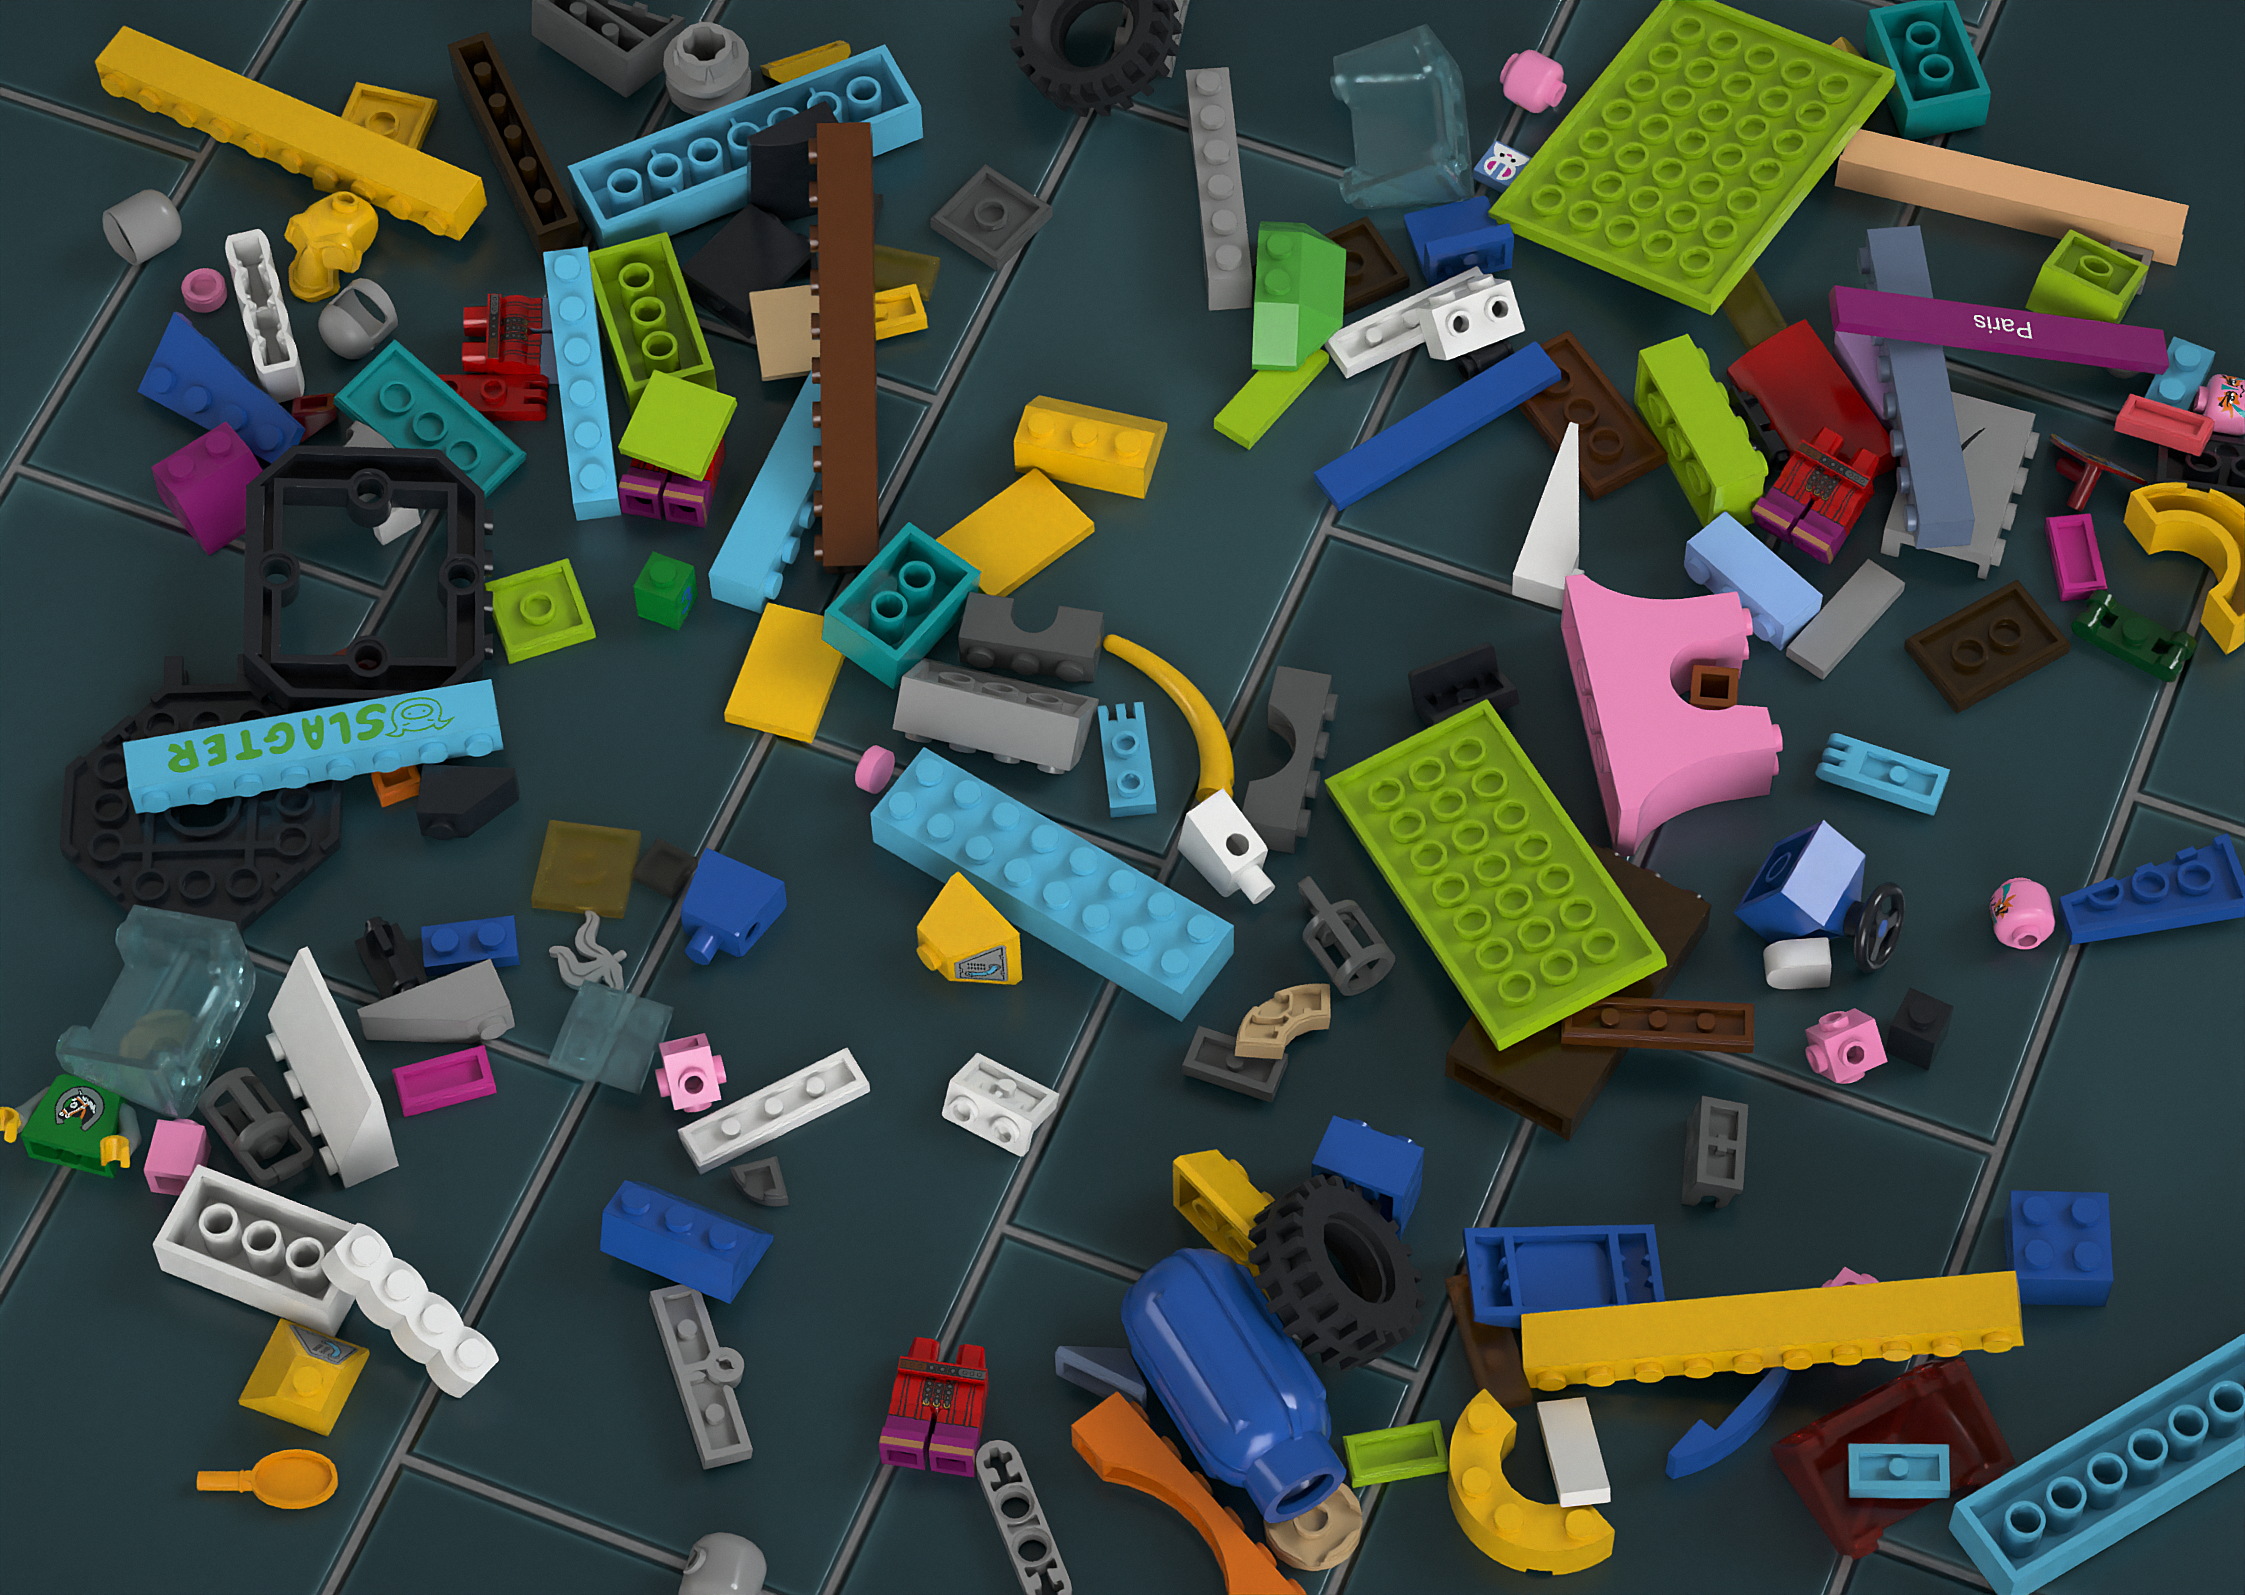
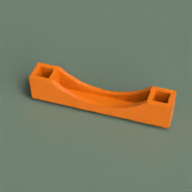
(1128, 1452)

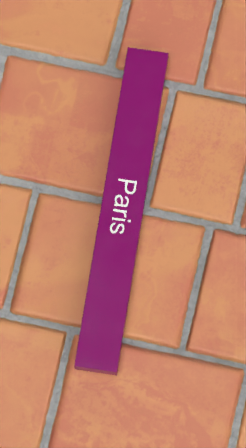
(1998, 330)

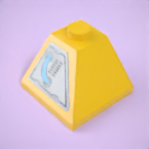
(968, 937)
(304, 1377)

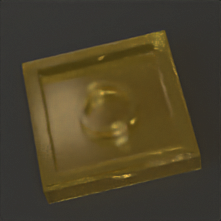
(586, 869)

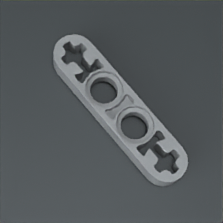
(1019, 1530)

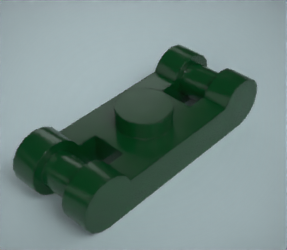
(2133, 637)

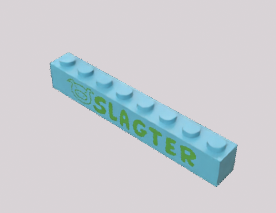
(312, 746)

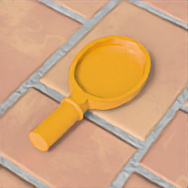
(281, 1479)

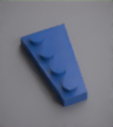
(209, 389)
(2182, 892)

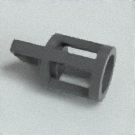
(1333, 925)
(263, 1136)

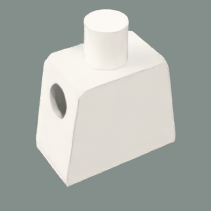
(1225, 848)

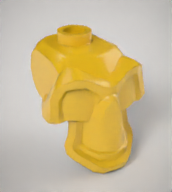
(327, 240)

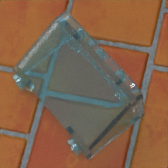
(1405, 123)
(166, 1012)

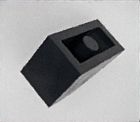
(463, 798)

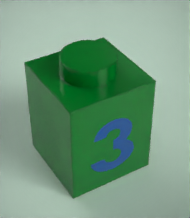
(665, 590)

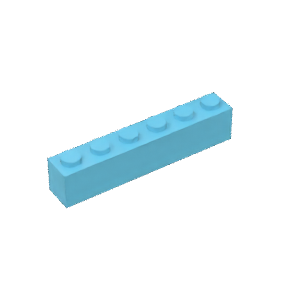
(582, 384)
(773, 514)

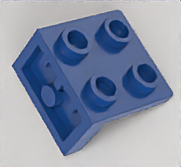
(1459, 238)

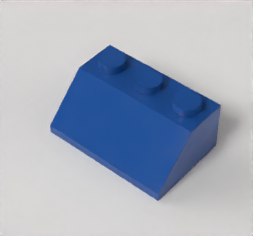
(681, 1239)

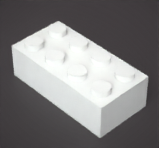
(255, 1249)

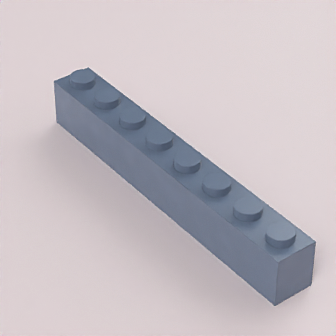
(1918, 400)

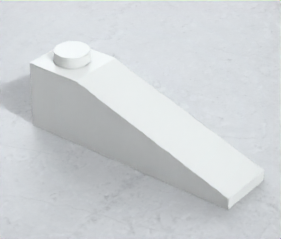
(1553, 538)

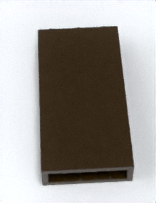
(1560, 1081)

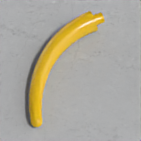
(1212, 742)

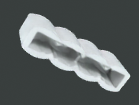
(264, 315)
(418, 1320)

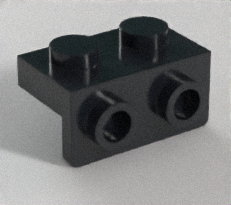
(1460, 683)

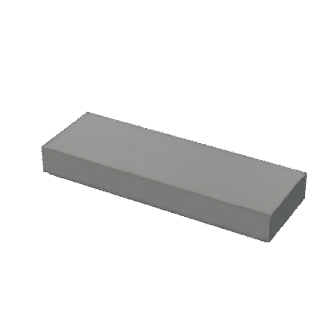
(1845, 619)

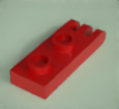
(503, 395)

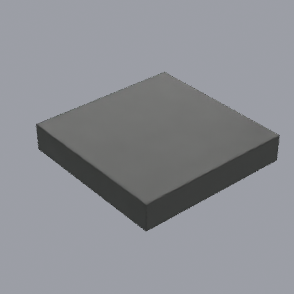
(991, 217)

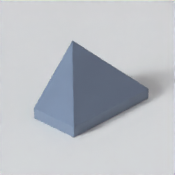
(1102, 1371)

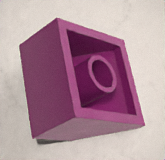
(208, 486)

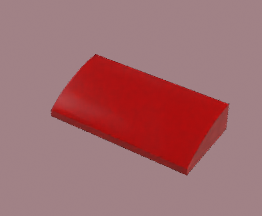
(1808, 390)

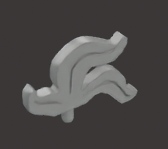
(602, 967)

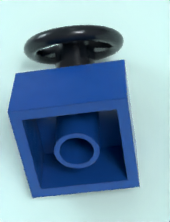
(1814, 891)

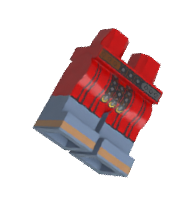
(516, 337)

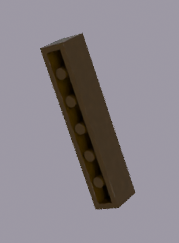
(514, 145)

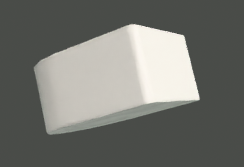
(1798, 963)

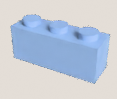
(1732, 560)

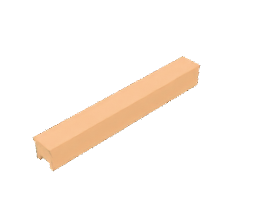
(2009, 194)

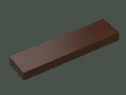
(1662, 1025)

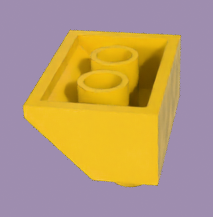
(1088, 446)
(1219, 1202)

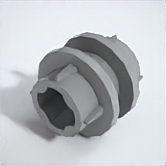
(706, 68)

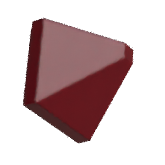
(314, 412)

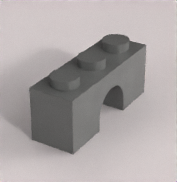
(1064, 650)

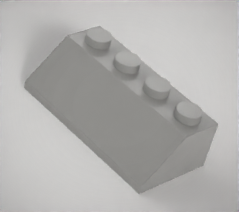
(994, 715)

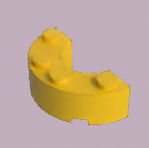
(2208, 528)
(1501, 1519)

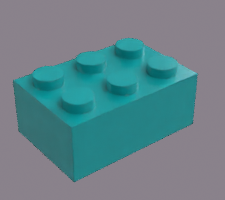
(1935, 67)
(900, 605)

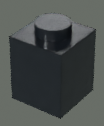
(1919, 1029)

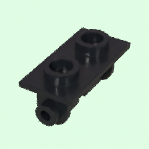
(1755, 418)
(389, 958)

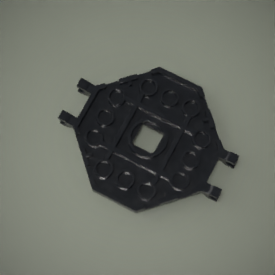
(201, 871)

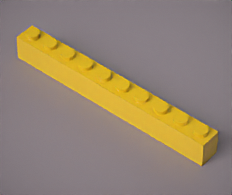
(291, 133)
(1772, 1330)

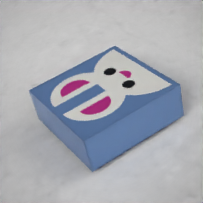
(1500, 166)

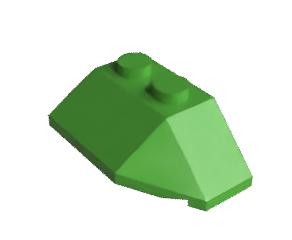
(1295, 294)

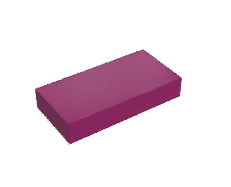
(2074, 556)
(444, 1081)

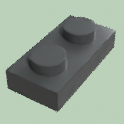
(1213, 1061)

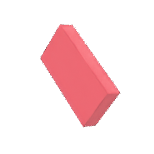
(2164, 425)

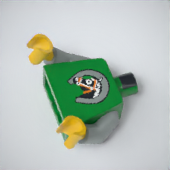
(75, 1126)

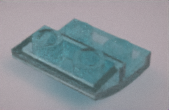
(610, 1036)

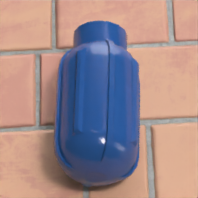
(1233, 1381)

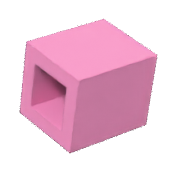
(175, 1154)

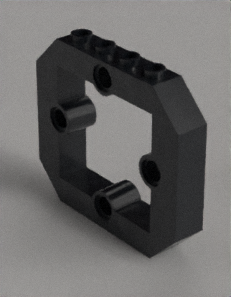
(338, 479)

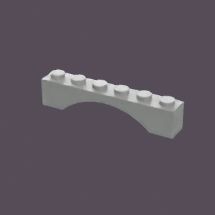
(1219, 189)

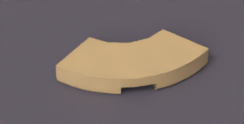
(1278, 1021)

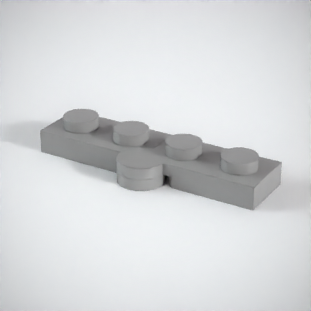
(702, 1375)

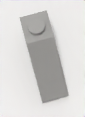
(446, 1010)

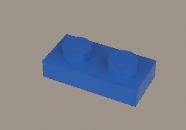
(466, 943)

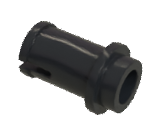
(1478, 361)

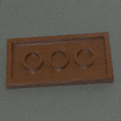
(1611, 436)

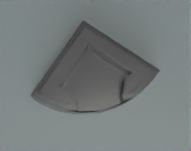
(761, 1182)

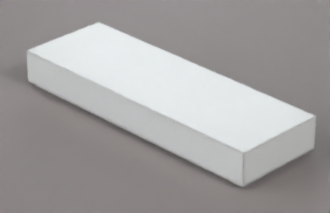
(1573, 1452)

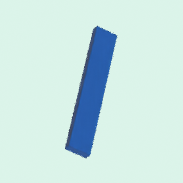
(1437, 426)

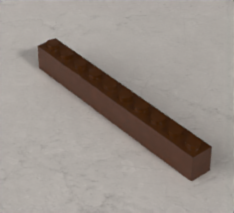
(846, 346)

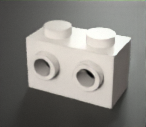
(1469, 317)

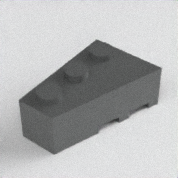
(607, 38)

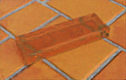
(1489, 1350)

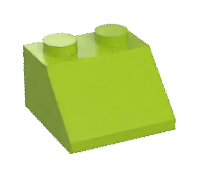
(2086, 281)

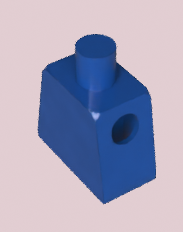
(728, 907)

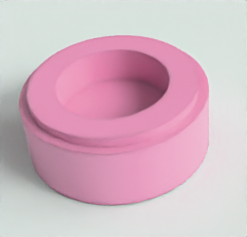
(204, 290)
(874, 769)

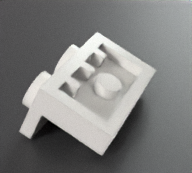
(998, 1103)

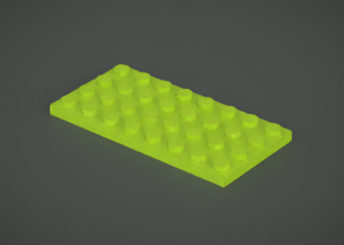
(1495, 874)

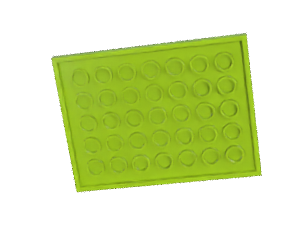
(1693, 149)

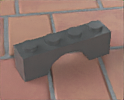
(1298, 713)

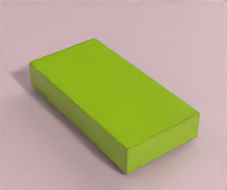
(1395, 1453)

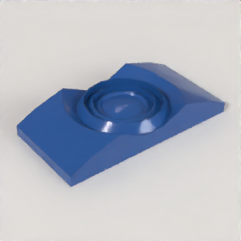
(1559, 1269)

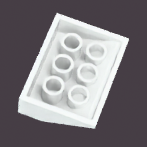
(329, 1076)

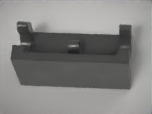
(1715, 1151)

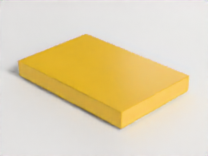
(390, 114)
(1018, 533)
(785, 675)

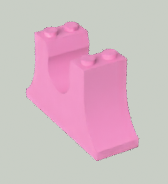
(1644, 740)

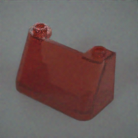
(1921, 1406)

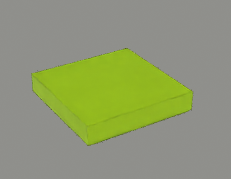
(677, 425)
(539, 611)

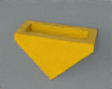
(806, 62)

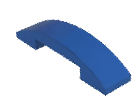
(1705, 1446)

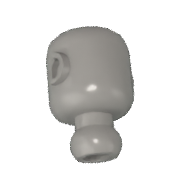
(724, 1566)

